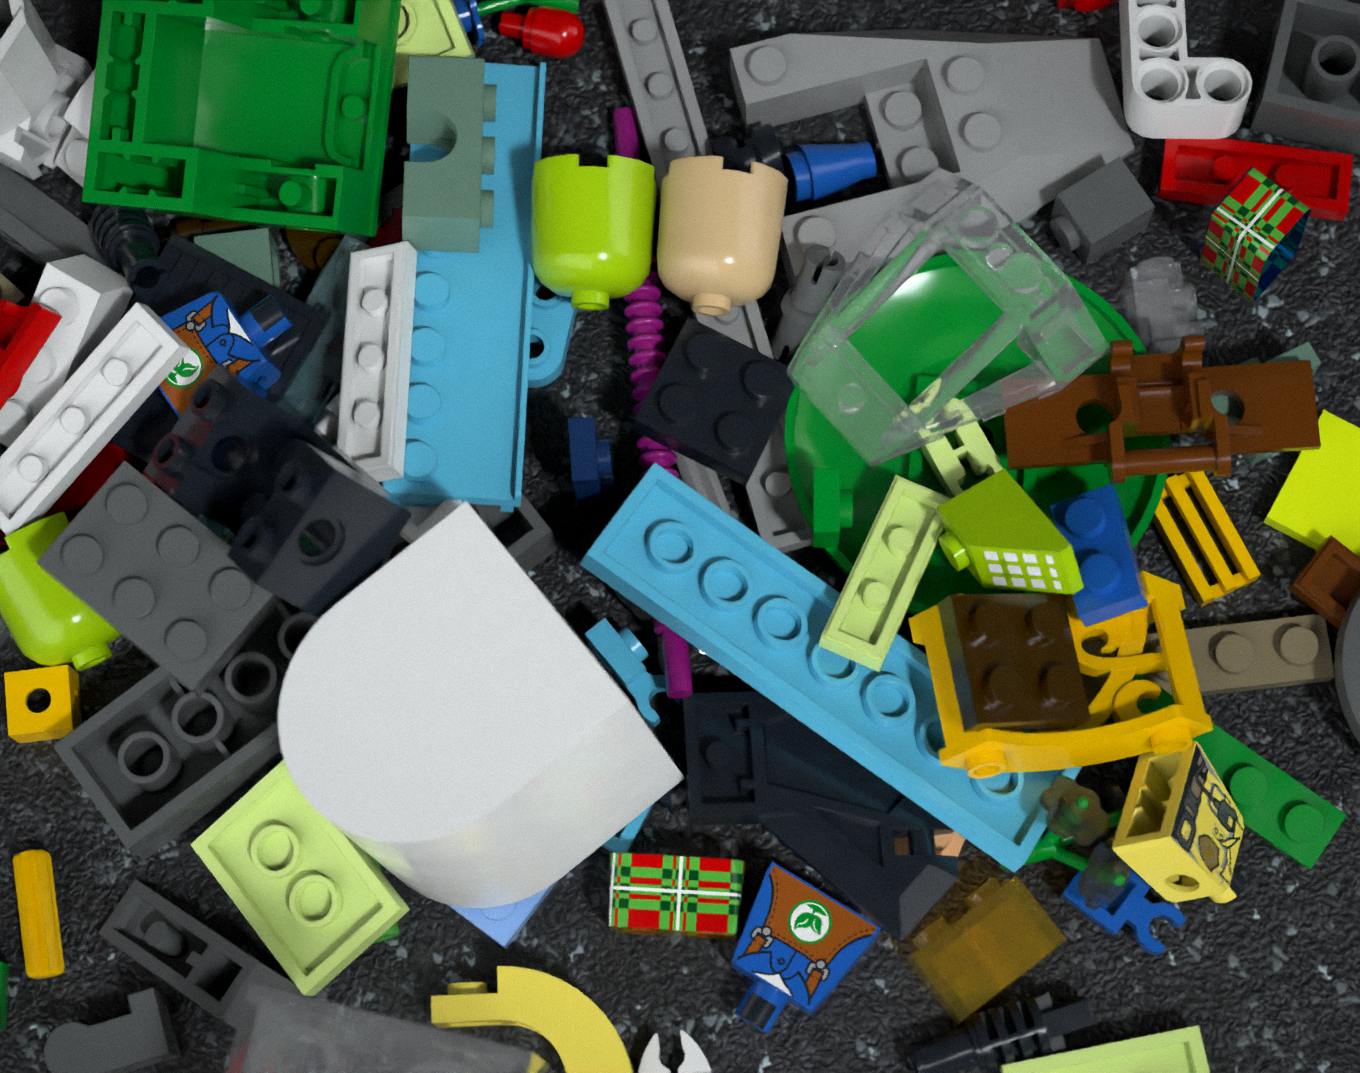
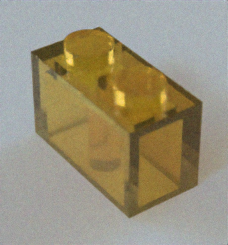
(984, 948)

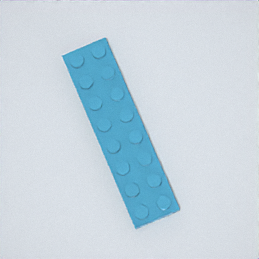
(765, 623)

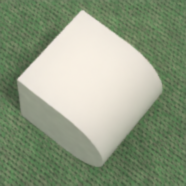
(464, 725)

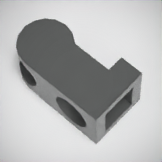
(116, 1044)

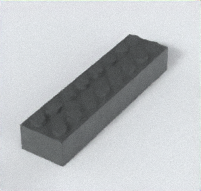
(170, 758)

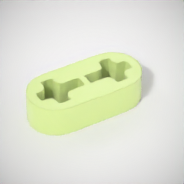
(946, 461)

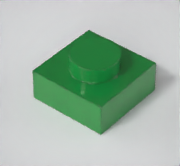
(830, 508)

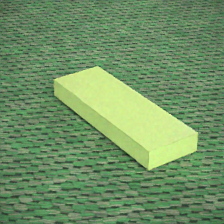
(885, 575)

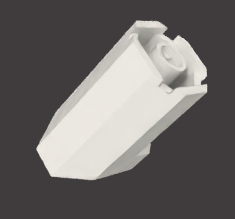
(35, 89)

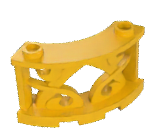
(1134, 733)

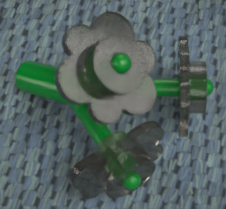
(1077, 817)

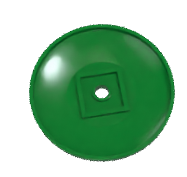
(909, 346)

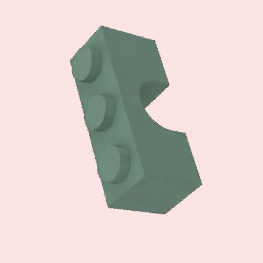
(445, 196)

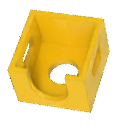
(61, 715)

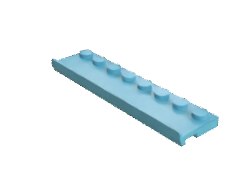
(477, 325)

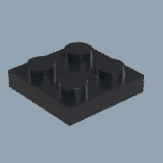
(715, 401)

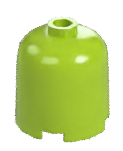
(592, 227)
(39, 612)

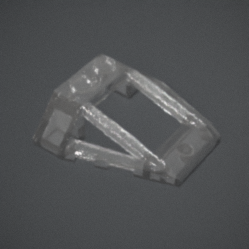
(1004, 263)

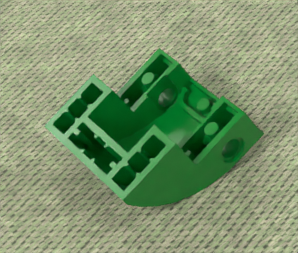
(244, 110)

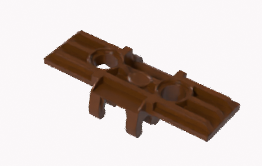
(1161, 398)

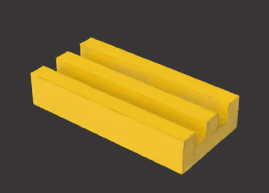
(1224, 528)

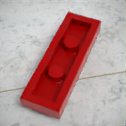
(1209, 168)

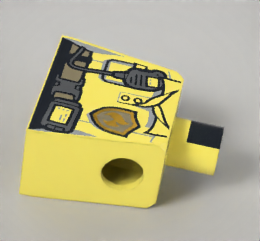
(1181, 828)

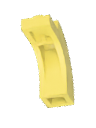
(544, 1005)

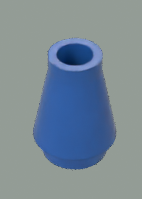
(824, 169)

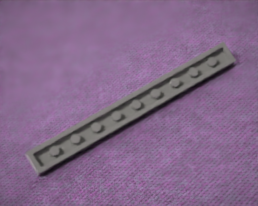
(675, 130)

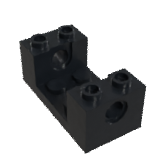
(297, 503)

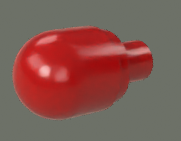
(545, 30)

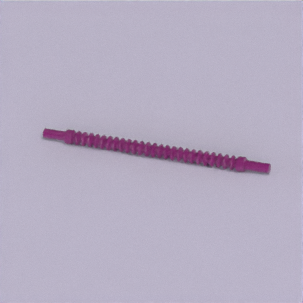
(648, 362)

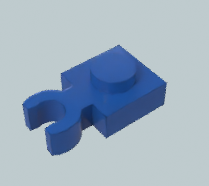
(1127, 908)

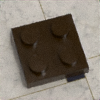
(1013, 661)

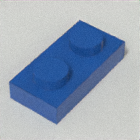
(1103, 553)

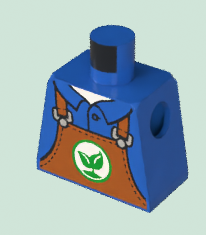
(224, 336)
(796, 947)

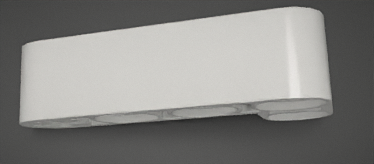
(1175, 77)

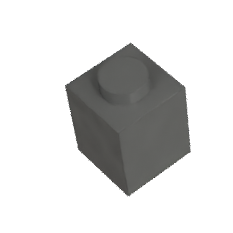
(1100, 211)

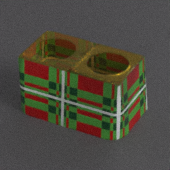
(675, 895)

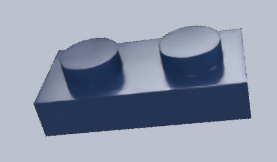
(590, 465)

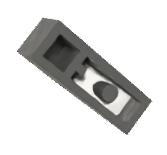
(187, 953)

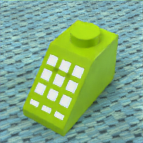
(1007, 539)

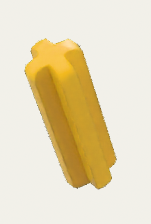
(38, 914)

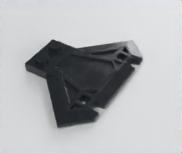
(769, 769)

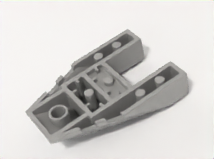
(986, 106)

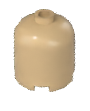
(719, 232)

